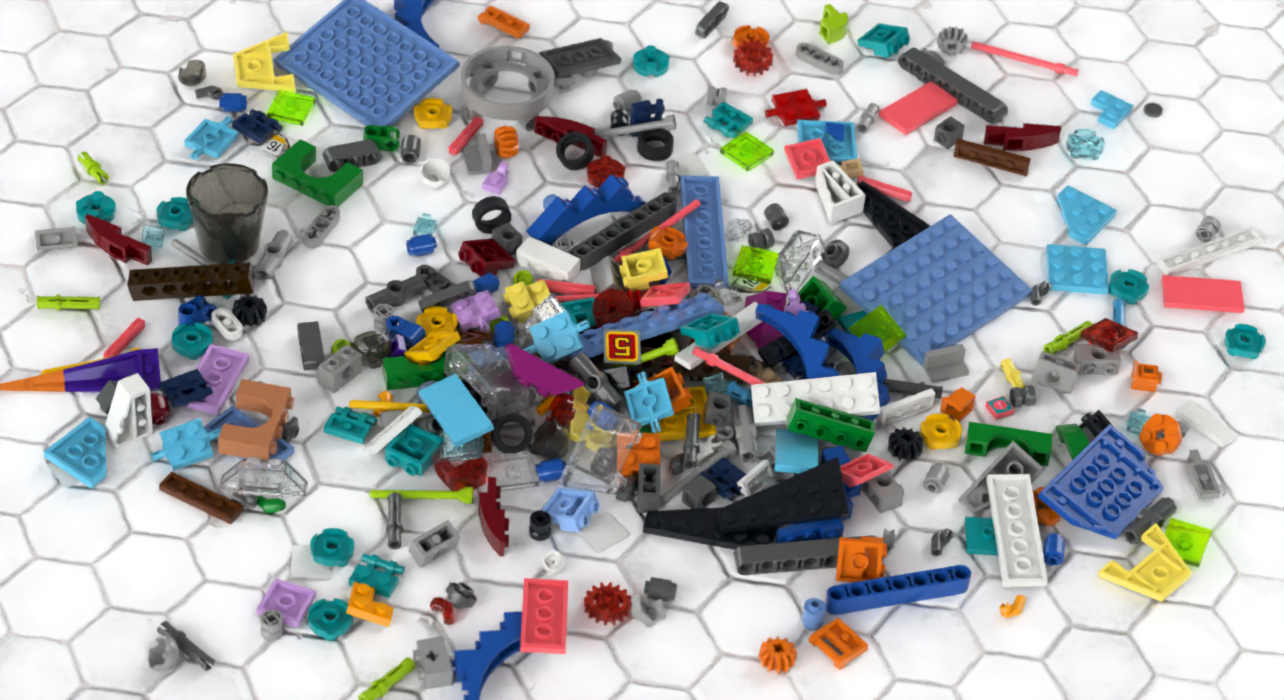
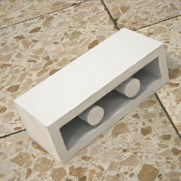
(547, 261)

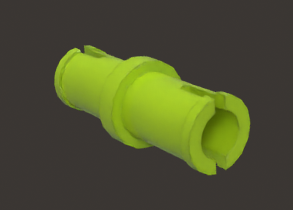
(93, 168)

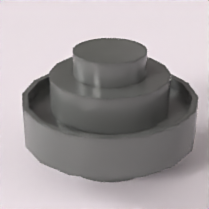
(836, 253)
(460, 595)

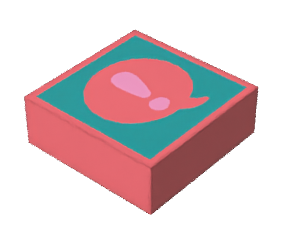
(999, 407)

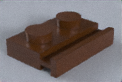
(473, 337)

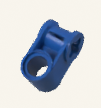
(196, 311)
(412, 332)

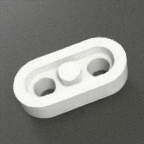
(227, 324)

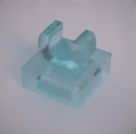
(425, 225)
(153, 235)
(715, 384)
(1137, 421)

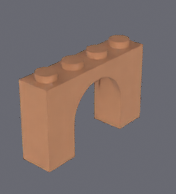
(262, 440)

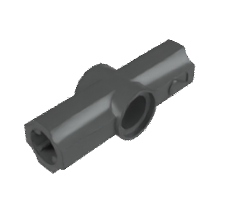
(396, 292)
(587, 371)
(1148, 517)

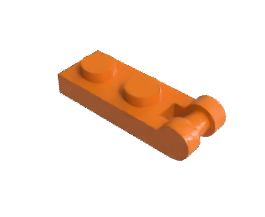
(504, 22)

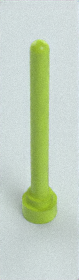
(669, 348)
(464, 495)

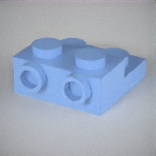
(572, 508)

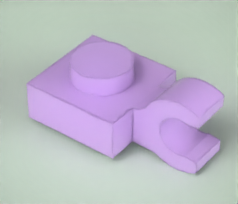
(497, 181)
(795, 305)

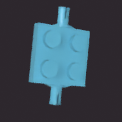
(211, 138)
(557, 337)
(649, 402)
(186, 444)

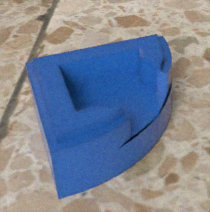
(835, 130)

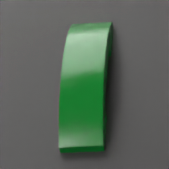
(1073, 437)

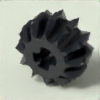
(250, 310)
(905, 444)

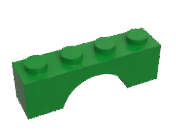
(402, 374)
(985, 438)

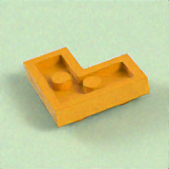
(363, 606)

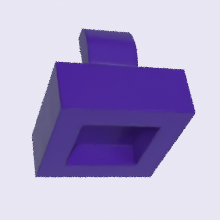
(399, 346)

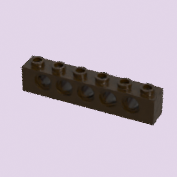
(191, 281)
(696, 373)

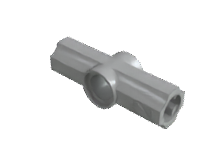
(273, 255)
(745, 434)

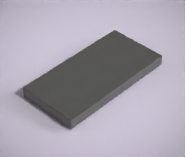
(581, 57)

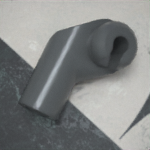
(210, 91)
(1038, 291)
(675, 464)
(630, 487)
(247, 501)
(940, 539)

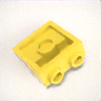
(642, 268)
(525, 298)

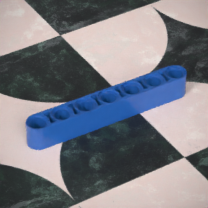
(897, 589)

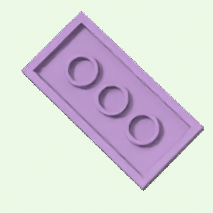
(221, 371)

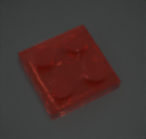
(1109, 335)

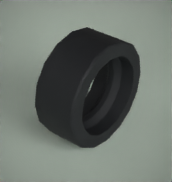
(566, 141)
(655, 153)
(490, 204)
(525, 424)

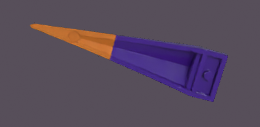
(95, 375)

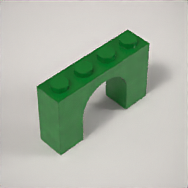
(328, 190)

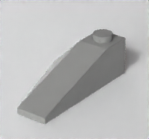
(1010, 461)

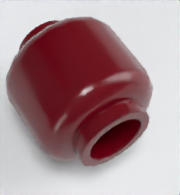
(159, 408)

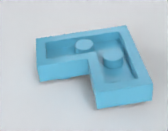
(1113, 109)

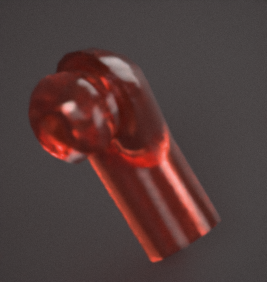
(445, 607)

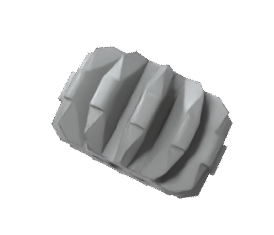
(952, 40)

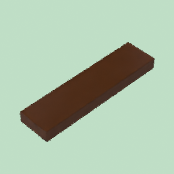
(992, 157)
(201, 498)

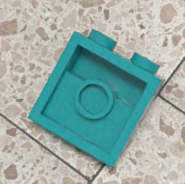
(885, 39)
(711, 329)
(413, 450)

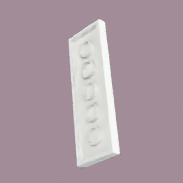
(847, 393)
(1016, 530)

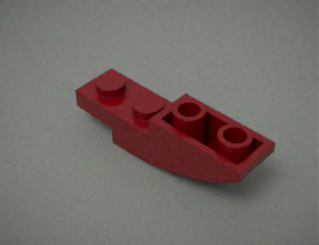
(555, 127)
(1022, 139)
(119, 246)
(493, 518)

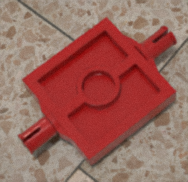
(795, 106)

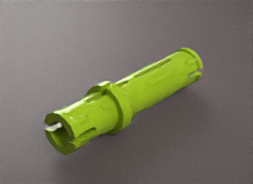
(59, 302)
(1063, 341)
(380, 687)

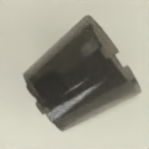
(227, 211)

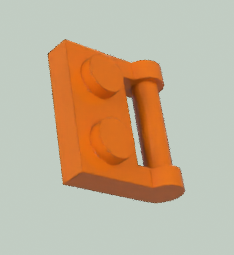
(843, 639)

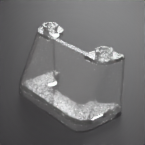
(490, 377)
(601, 451)

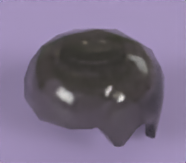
(193, 74)

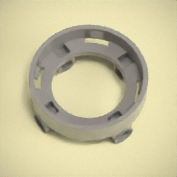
(484, 68)

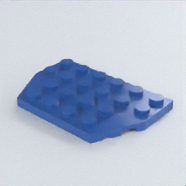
(1104, 485)

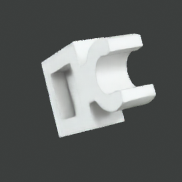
(707, 449)

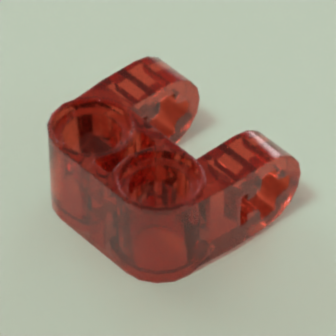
(468, 474)

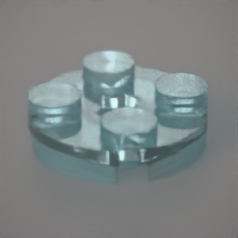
(1079, 150)

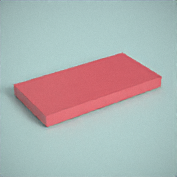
(918, 108)
(1202, 294)
(544, 616)

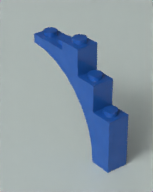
(410, 15)
(586, 204)
(800, 333)
(865, 356)
(827, 528)
(494, 647)

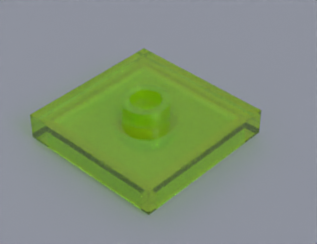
(291, 107)
(747, 151)
(755, 264)
(879, 324)
(1188, 540)

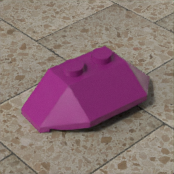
(764, 333)
(539, 374)

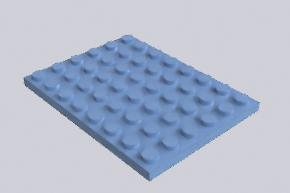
(366, 63)
(938, 287)

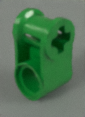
(382, 137)

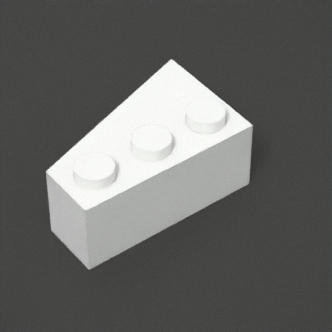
(838, 192)
(129, 413)

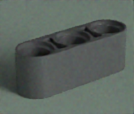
(357, 153)
(310, 345)

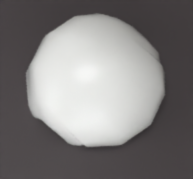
(434, 172)

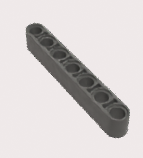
(967, 93)
(625, 230)
(788, 556)

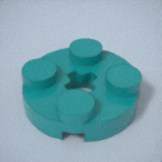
(651, 61)
(96, 200)
(167, 214)
(1131, 294)
(1251, 348)
(191, 349)
(332, 557)
(329, 628)

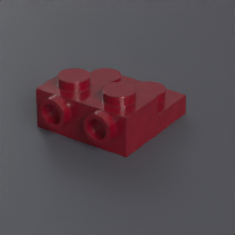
(485, 256)

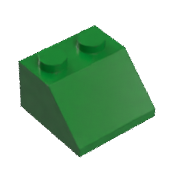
(821, 295)

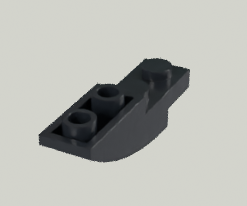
(783, 349)

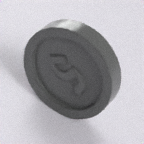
(1153, 110)

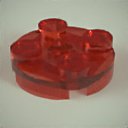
(606, 166)
(611, 298)
(562, 408)

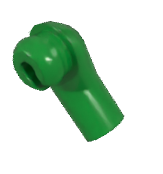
(271, 505)

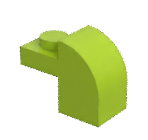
(833, 25)

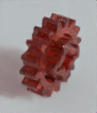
(753, 57)
(607, 603)

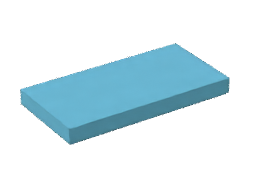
(456, 410)
(795, 452)

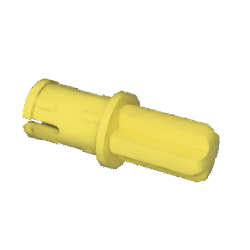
(1012, 374)

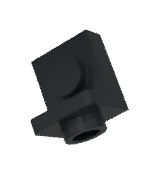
(1095, 422)

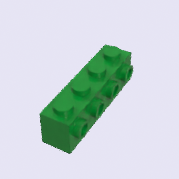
(830, 425)

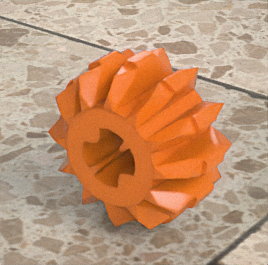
(506, 142)
(777, 654)

